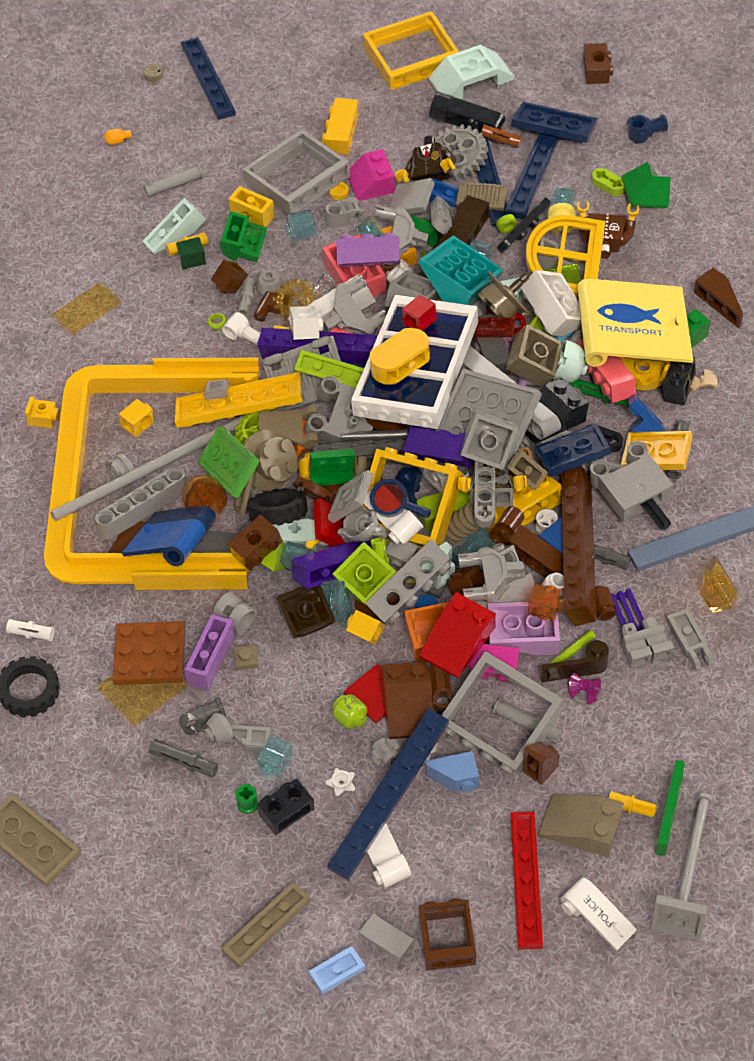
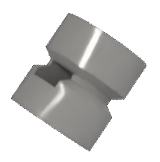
(233, 608)

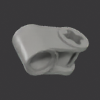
(343, 212)

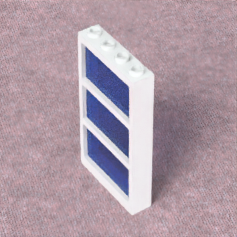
(425, 392)

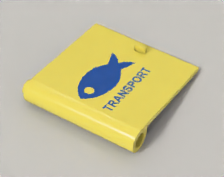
(633, 321)

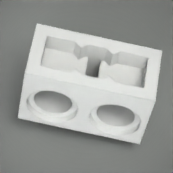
(305, 322)

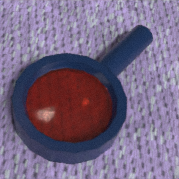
(391, 498)

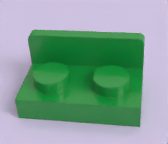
(331, 467)

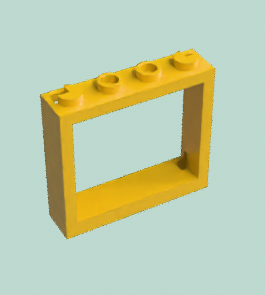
(400, 30)
(449, 495)

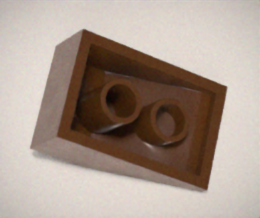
(405, 696)

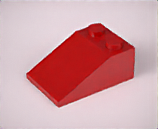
(458, 635)

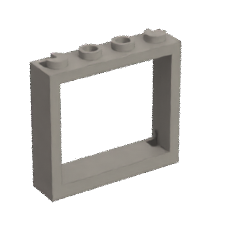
(311, 191)
(470, 741)

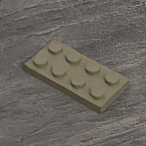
(34, 842)

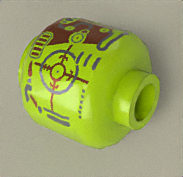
(349, 711)

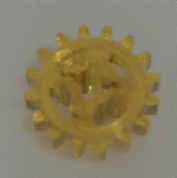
(290, 293)

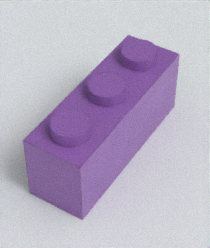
(368, 250)
(209, 652)

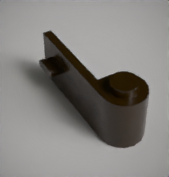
(594, 663)

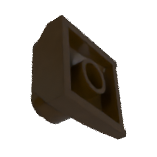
(305, 611)

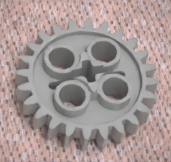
(467, 147)

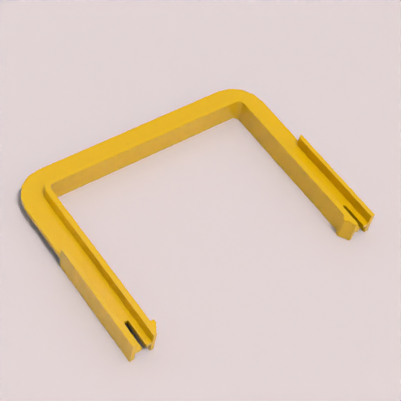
(149, 570)

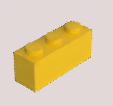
(341, 125)

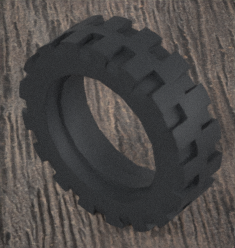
(278, 506)
(33, 706)

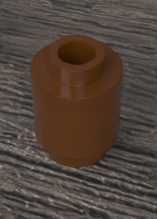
(604, 603)

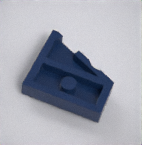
(410, 478)

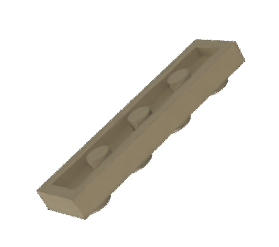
(266, 924)

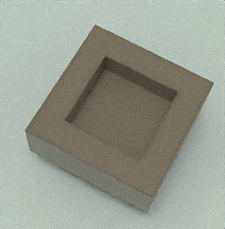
(246, 657)

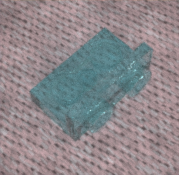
(339, 599)

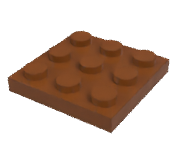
(149, 653)

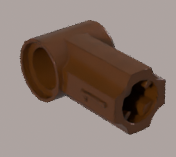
(440, 688)

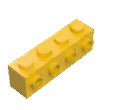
(532, 501)

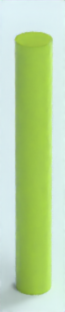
(573, 648)

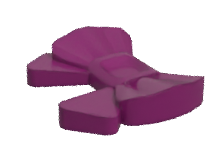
(592, 687)

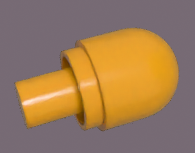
(116, 136)

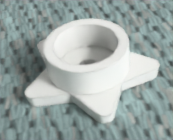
(341, 775)

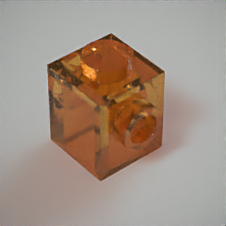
(545, 602)

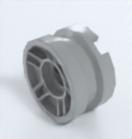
(118, 466)

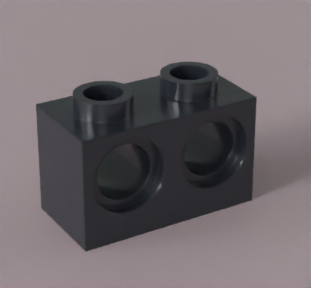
(678, 382)
(289, 810)

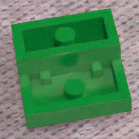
(242, 238)

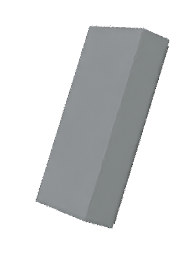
(386, 937)

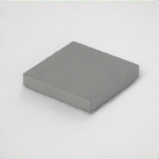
(412, 195)
(350, 496)

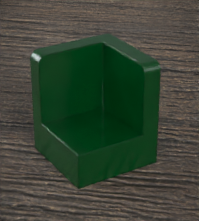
(191, 253)

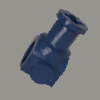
(642, 127)

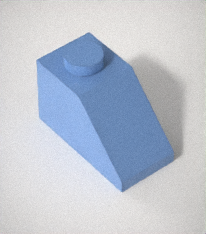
(454, 771)

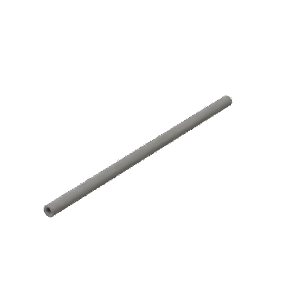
(140, 472)

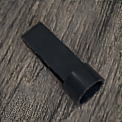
(461, 112)

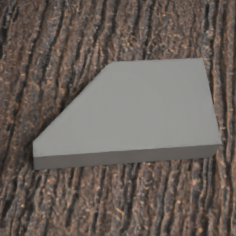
(251, 736)

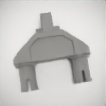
(403, 227)
(347, 314)
(496, 574)

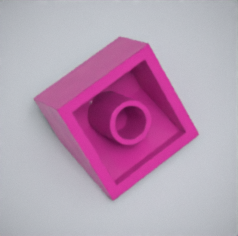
(372, 176)

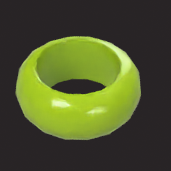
(216, 316)

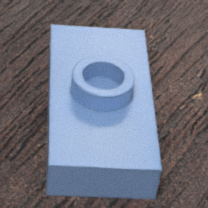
(337, 970)

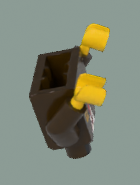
(428, 162)

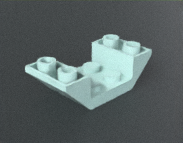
(467, 68)

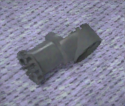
(202, 715)

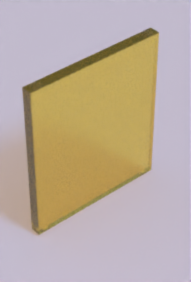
(139, 700)

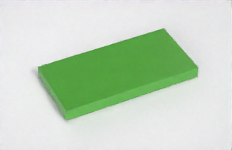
(228, 461)

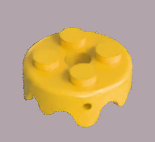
(650, 378)

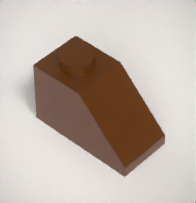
(540, 761)

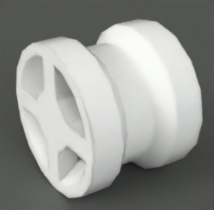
(545, 516)

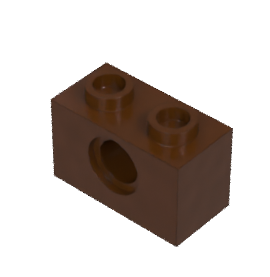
(596, 63)
(259, 532)

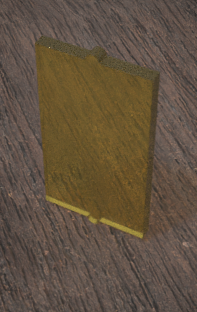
(86, 308)

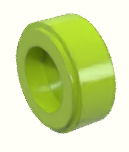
(506, 223)

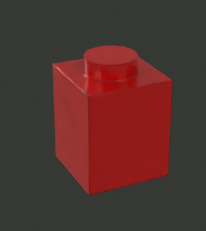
(419, 313)

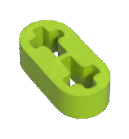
(607, 183)

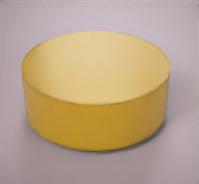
(339, 192)

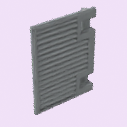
(288, 362)

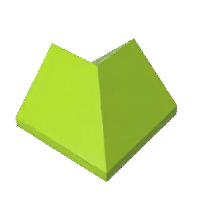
(364, 573)

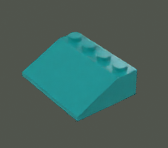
(458, 271)

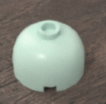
(571, 362)

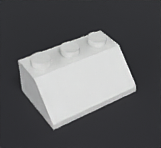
(553, 302)

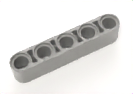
(140, 503)

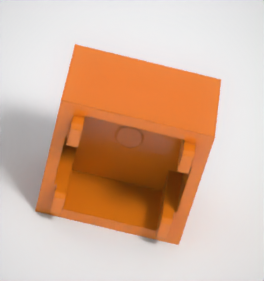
(419, 625)

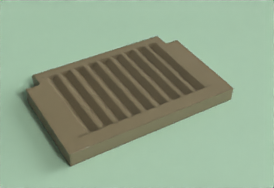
(491, 193)

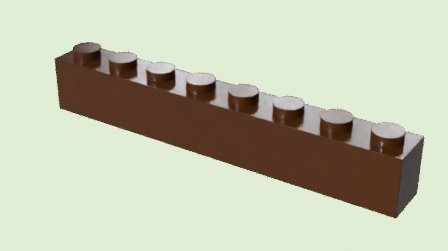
(578, 547)

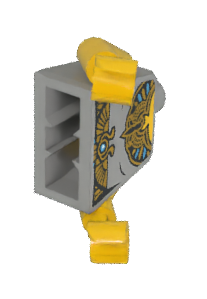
(504, 487)

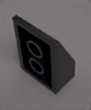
(565, 403)

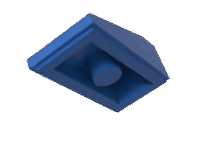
(444, 191)

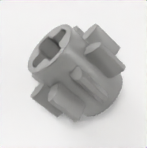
(385, 752)

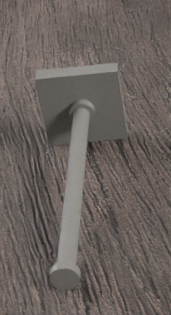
(678, 915)

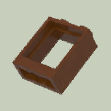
(451, 956)

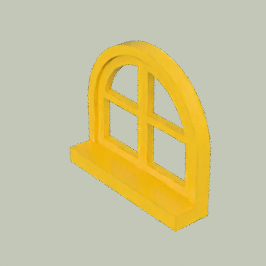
(593, 254)

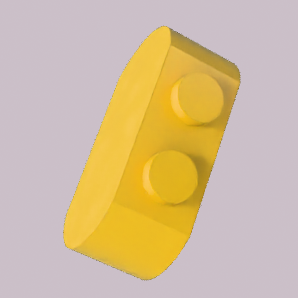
(399, 356)

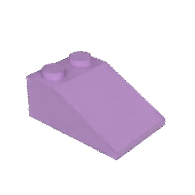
(524, 631)

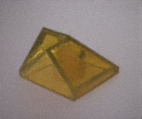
(717, 587)

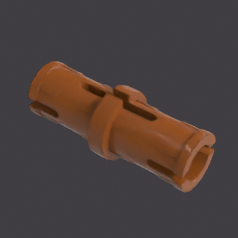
(513, 140)

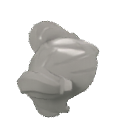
(356, 527)

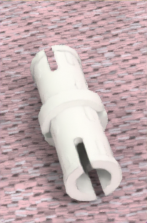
(44, 632)

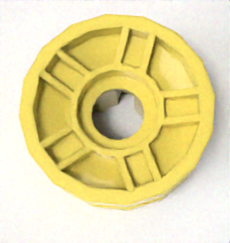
(561, 209)

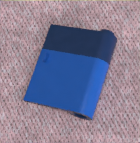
(172, 533)

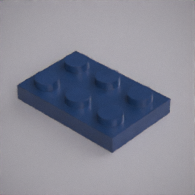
(573, 450)

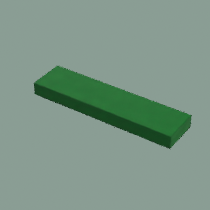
(670, 808)

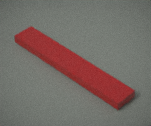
(526, 880)

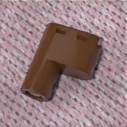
(266, 306)

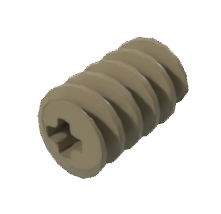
(463, 524)

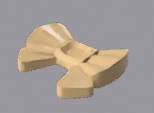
(706, 380)

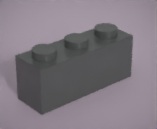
(493, 349)

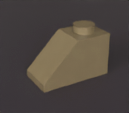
(524, 465)

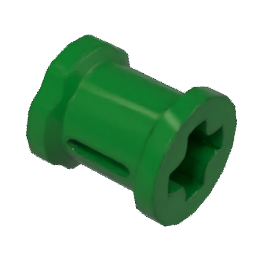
(243, 792)

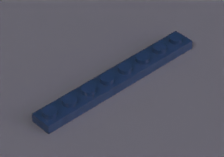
(388, 795)

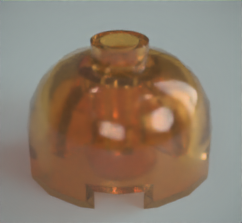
(205, 491)

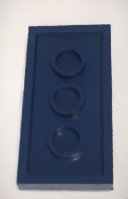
(554, 122)

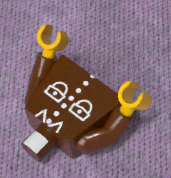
(617, 229)

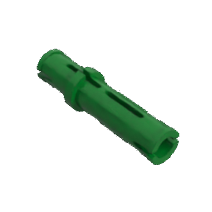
(598, 394)

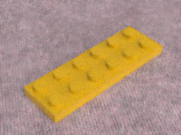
(240, 400)

